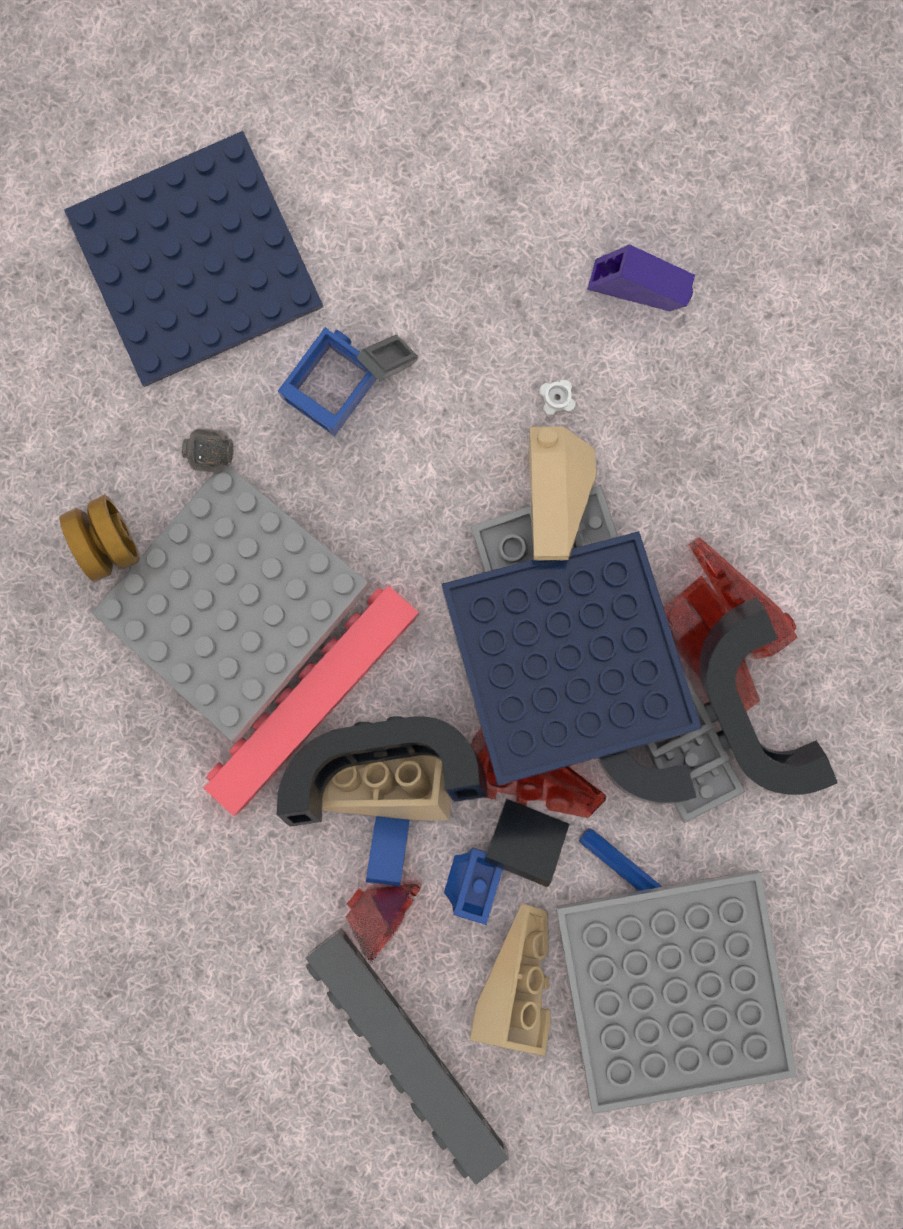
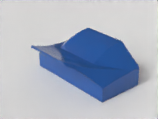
(472, 886)

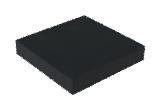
(527, 843)

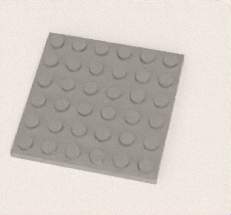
(231, 601)
(676, 991)

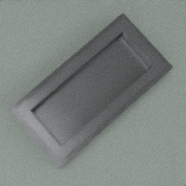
(387, 357)

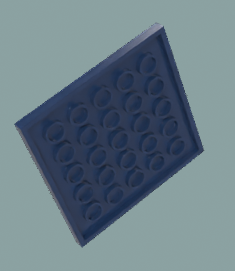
(193, 258)
(569, 658)

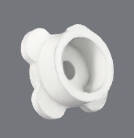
(562, 389)

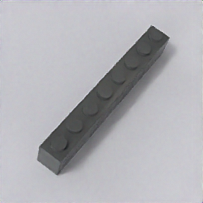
(407, 1056)

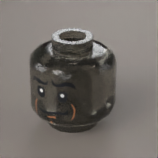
(208, 450)

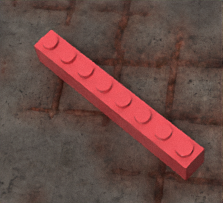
(311, 700)

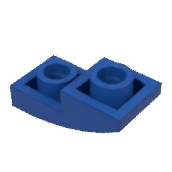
(387, 851)

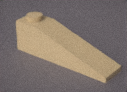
(560, 484)
(392, 789)
(511, 1001)

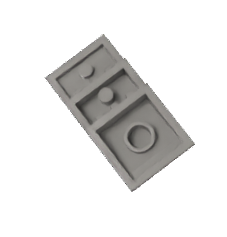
(510, 541)
(707, 763)

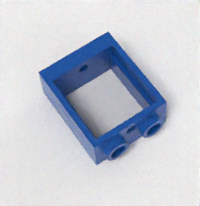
(290, 388)

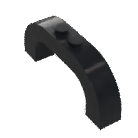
(725, 647)
(366, 743)
(648, 784)

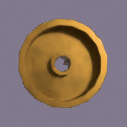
(99, 538)

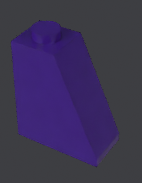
(641, 279)

